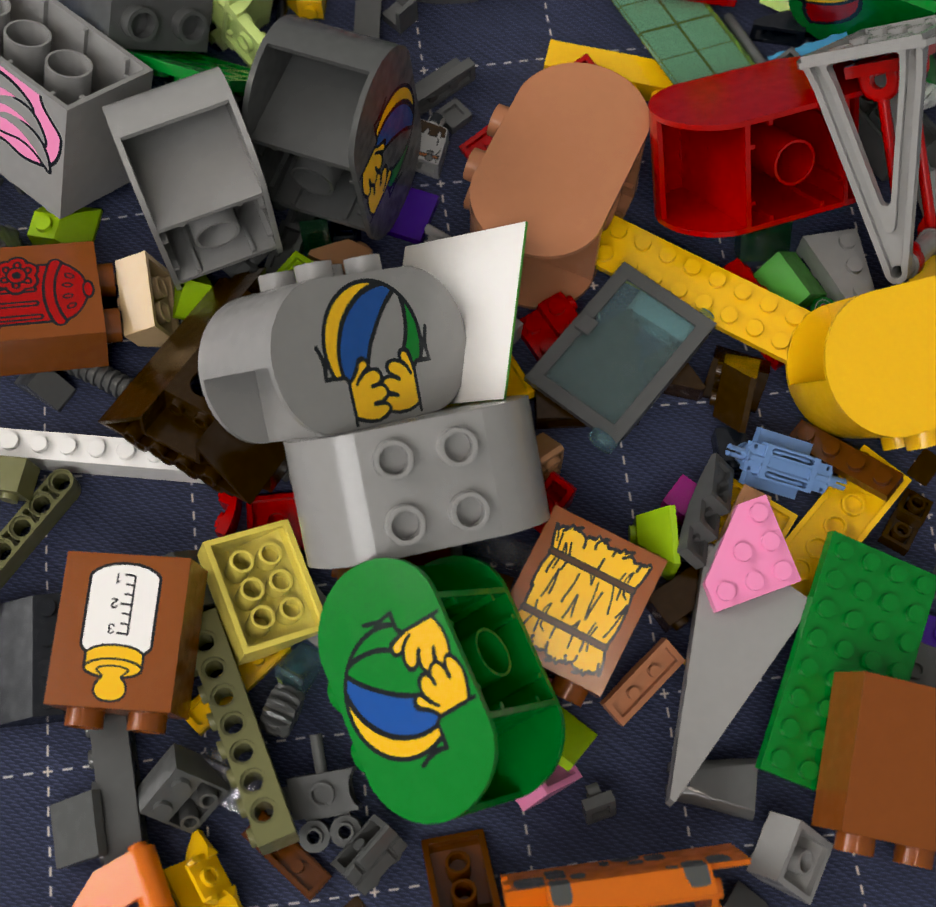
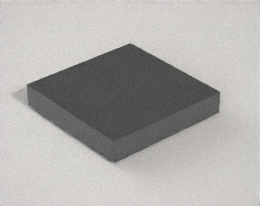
(78, 829)

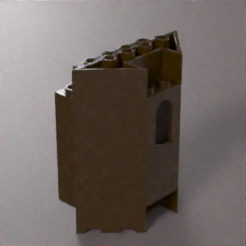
(176, 424)

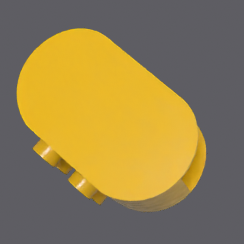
(870, 366)

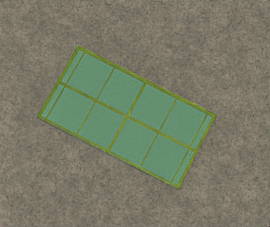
(684, 37)

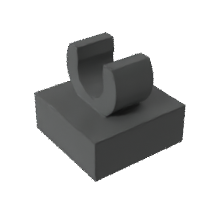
(597, 804)

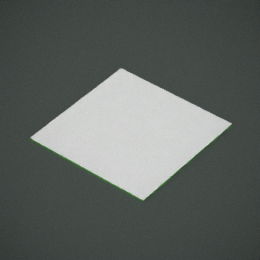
(484, 280)

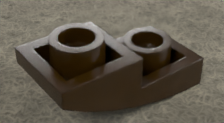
(905, 521)

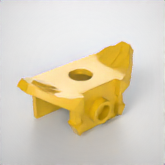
(201, 878)

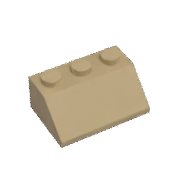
(145, 300)

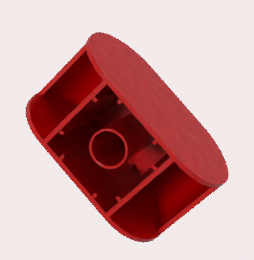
(745, 150)

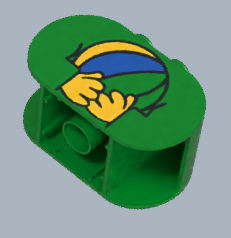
(438, 686)

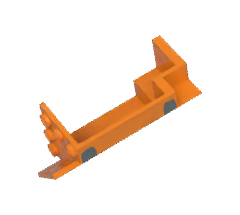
(627, 881)

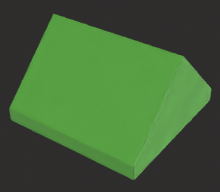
(789, 278)

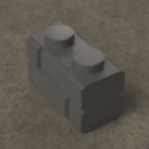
(369, 855)

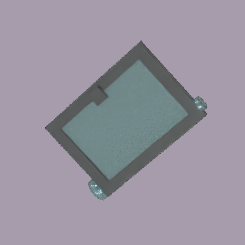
(620, 355)

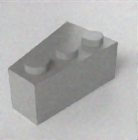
(837, 263)

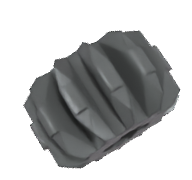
(282, 710)

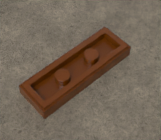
(297, 866)

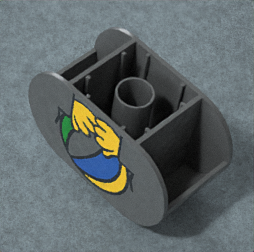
(334, 123)

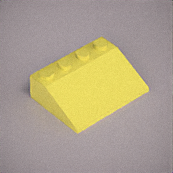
(261, 590)

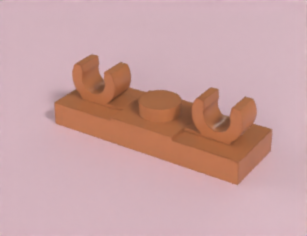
(642, 681)

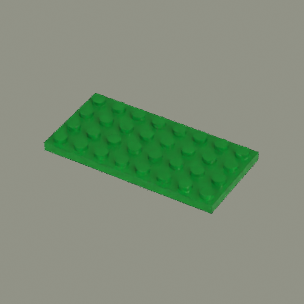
(858, 617)

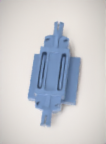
(782, 465)

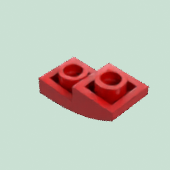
(228, 521)

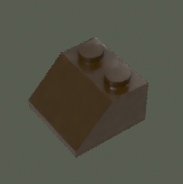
(735, 391)

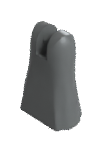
(724, 787)

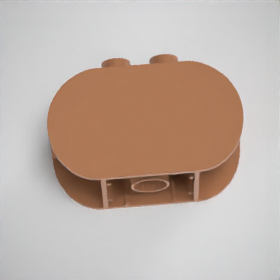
(563, 164)

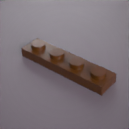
(850, 462)

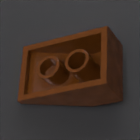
(460, 870)

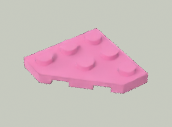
(749, 558)

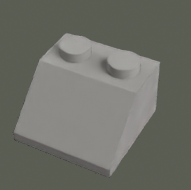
(790, 856)

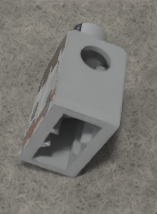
(433, 146)

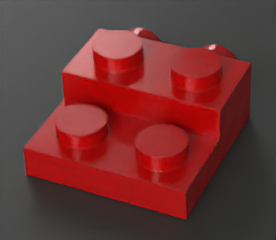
(547, 323)

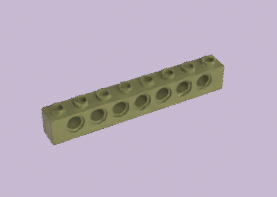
(280, 828)

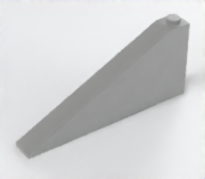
(723, 666)

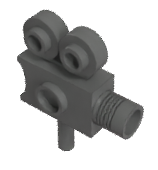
(323, 796)

